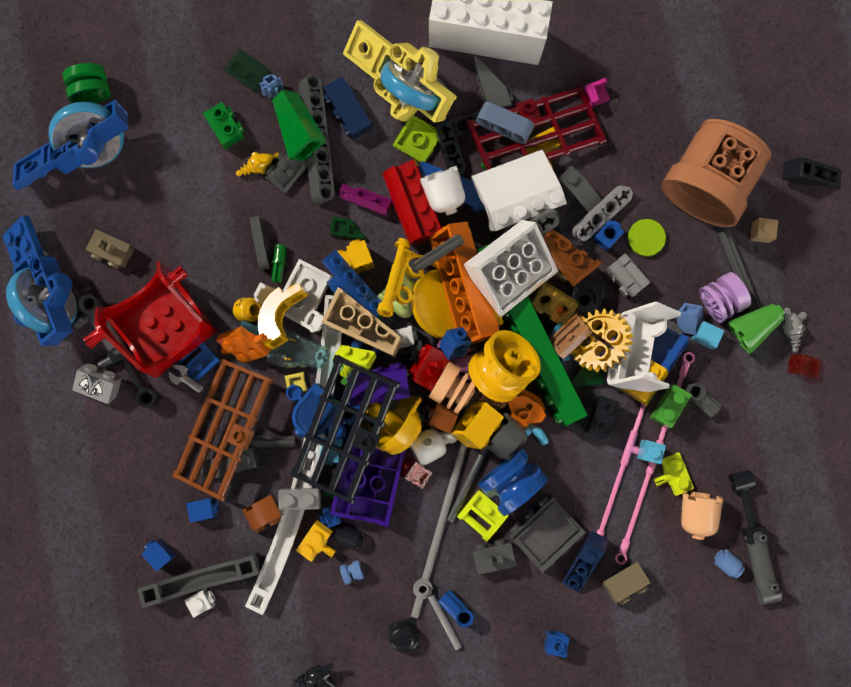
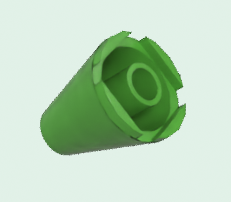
(756, 326)

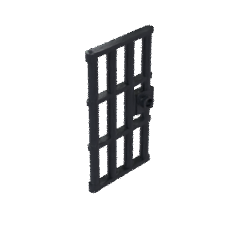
(359, 436)

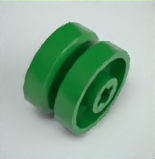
(86, 83)

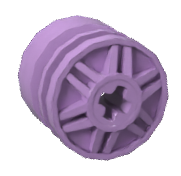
(725, 297)

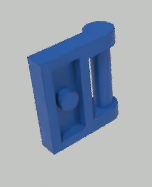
(201, 363)

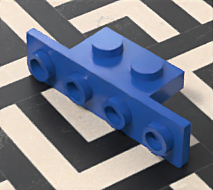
(350, 282)

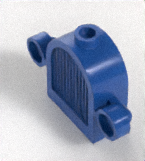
(305, 410)

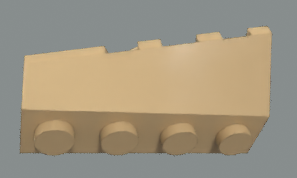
(355, 321)

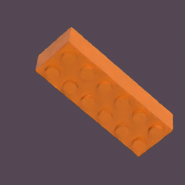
(465, 301)

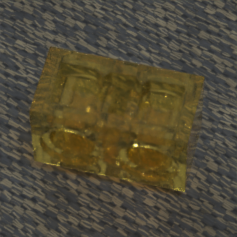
(558, 299)

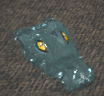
(298, 353)

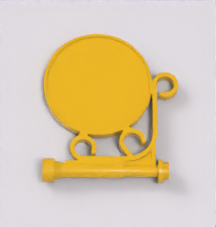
(426, 298)

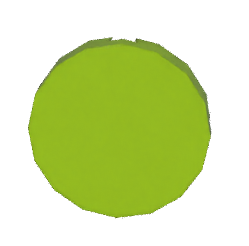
(646, 237)

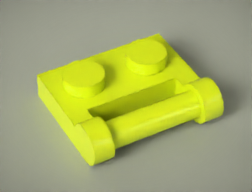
(486, 510)

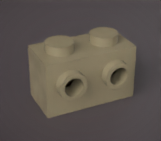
(626, 583)

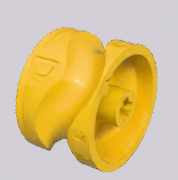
(504, 366)

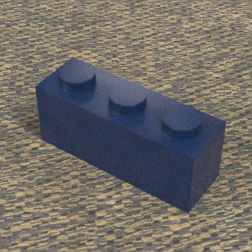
(347, 108)

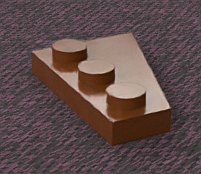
(569, 260)

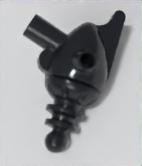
(411, 356)
(316, 677)

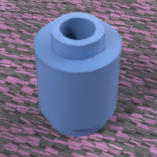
(729, 563)

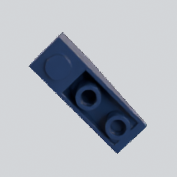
(585, 561)

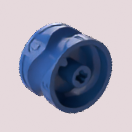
(513, 482)

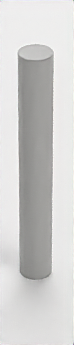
(444, 621)

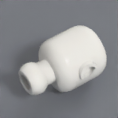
(431, 445)

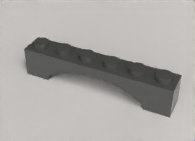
(199, 579)

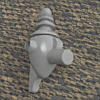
(794, 327)

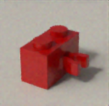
(428, 367)

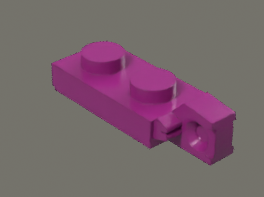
(366, 199)

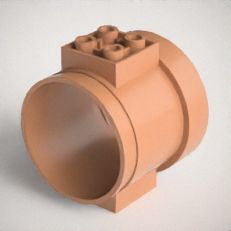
(717, 172)

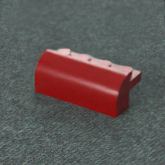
(411, 202)

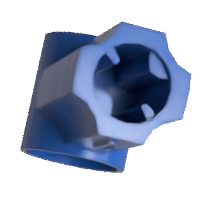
(455, 607)

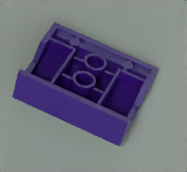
(375, 491)

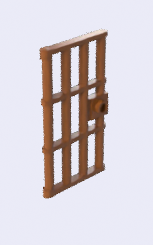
(234, 434)

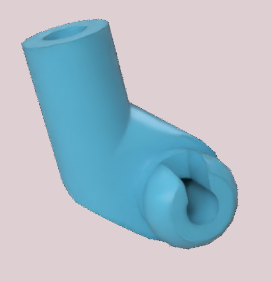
(538, 432)

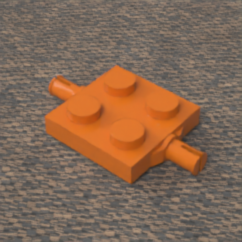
(243, 344)

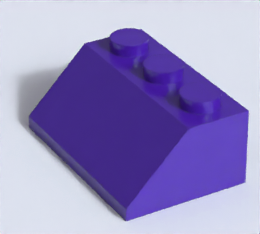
(395, 371)

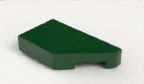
(345, 228)
(587, 378)

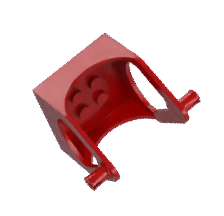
(157, 323)

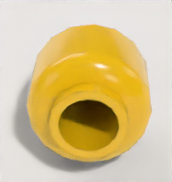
(246, 309)

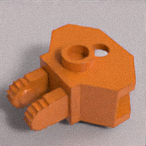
(526, 409)

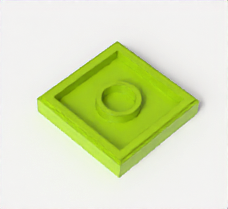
(417, 139)

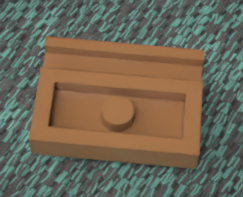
(570, 336)

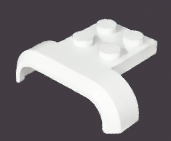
(304, 311)

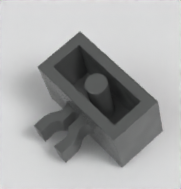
(494, 556)

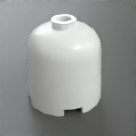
(444, 190)

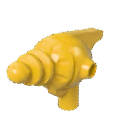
(257, 163)

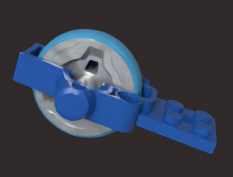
(78, 137)
(44, 311)

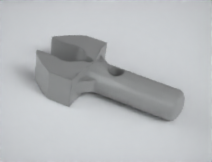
(185, 378)

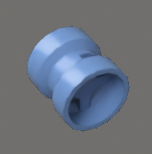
(351, 572)

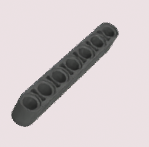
(315, 166)

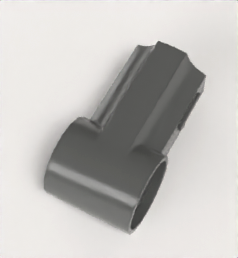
(703, 400)

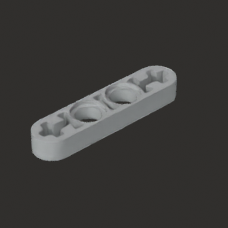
(604, 216)

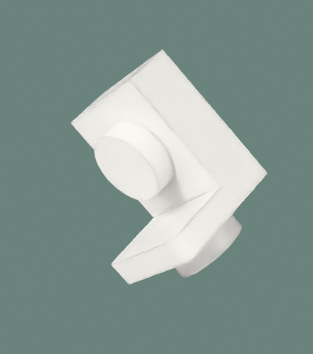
(408, 336)
(200, 602)

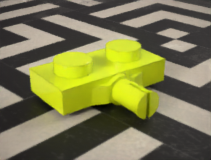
(359, 356)
(675, 474)

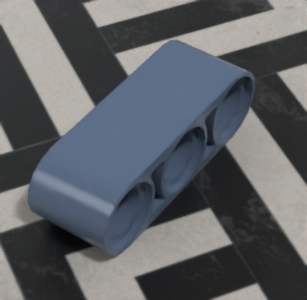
(505, 122)

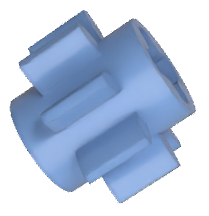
(271, 86)

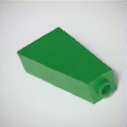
(297, 126)

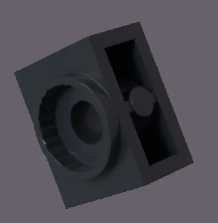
(593, 292)

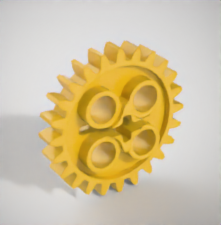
(612, 325)

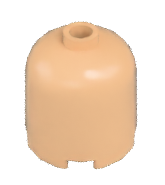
(700, 514)

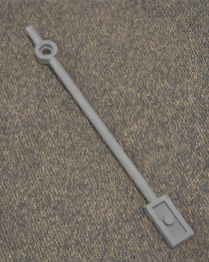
(424, 581)

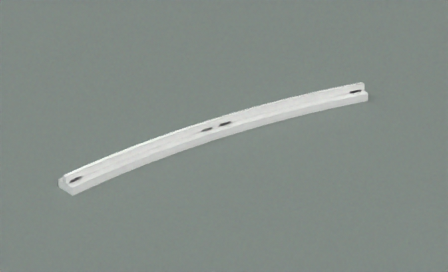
(292, 519)

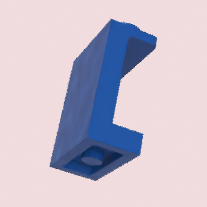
(668, 348)

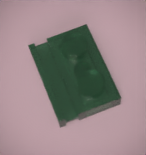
(247, 70)

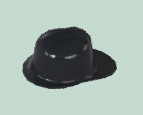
(404, 635)

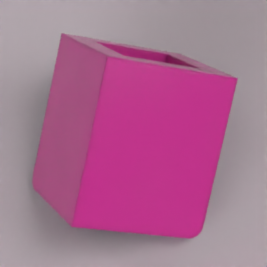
(597, 92)

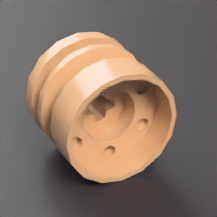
(453, 388)

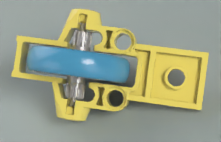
(398, 76)

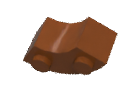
(443, 417)
(262, 513)

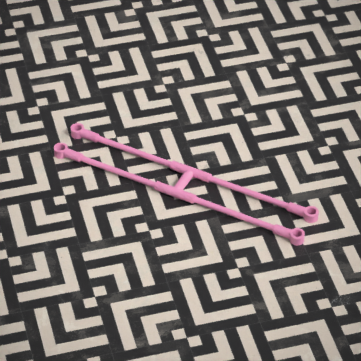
(629, 449)

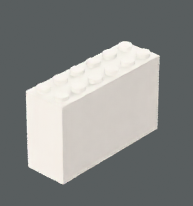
(491, 28)

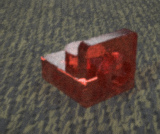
(804, 365)
(415, 472)

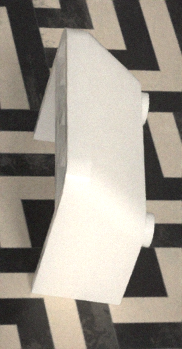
(646, 324)

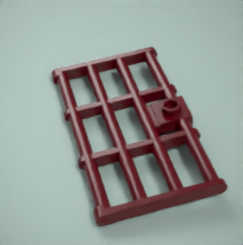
(529, 110)

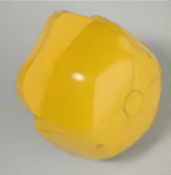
(401, 425)

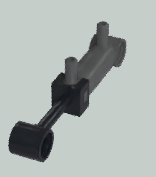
(114, 355)
(756, 539)

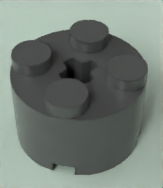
(507, 438)

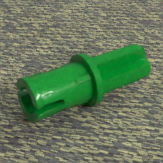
(278, 263)

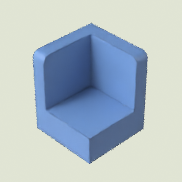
(690, 318)

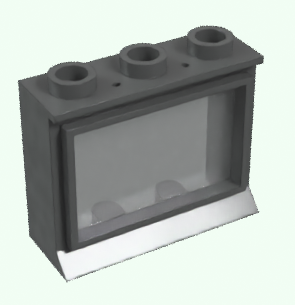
(546, 533)

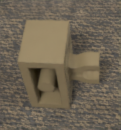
(107, 247)

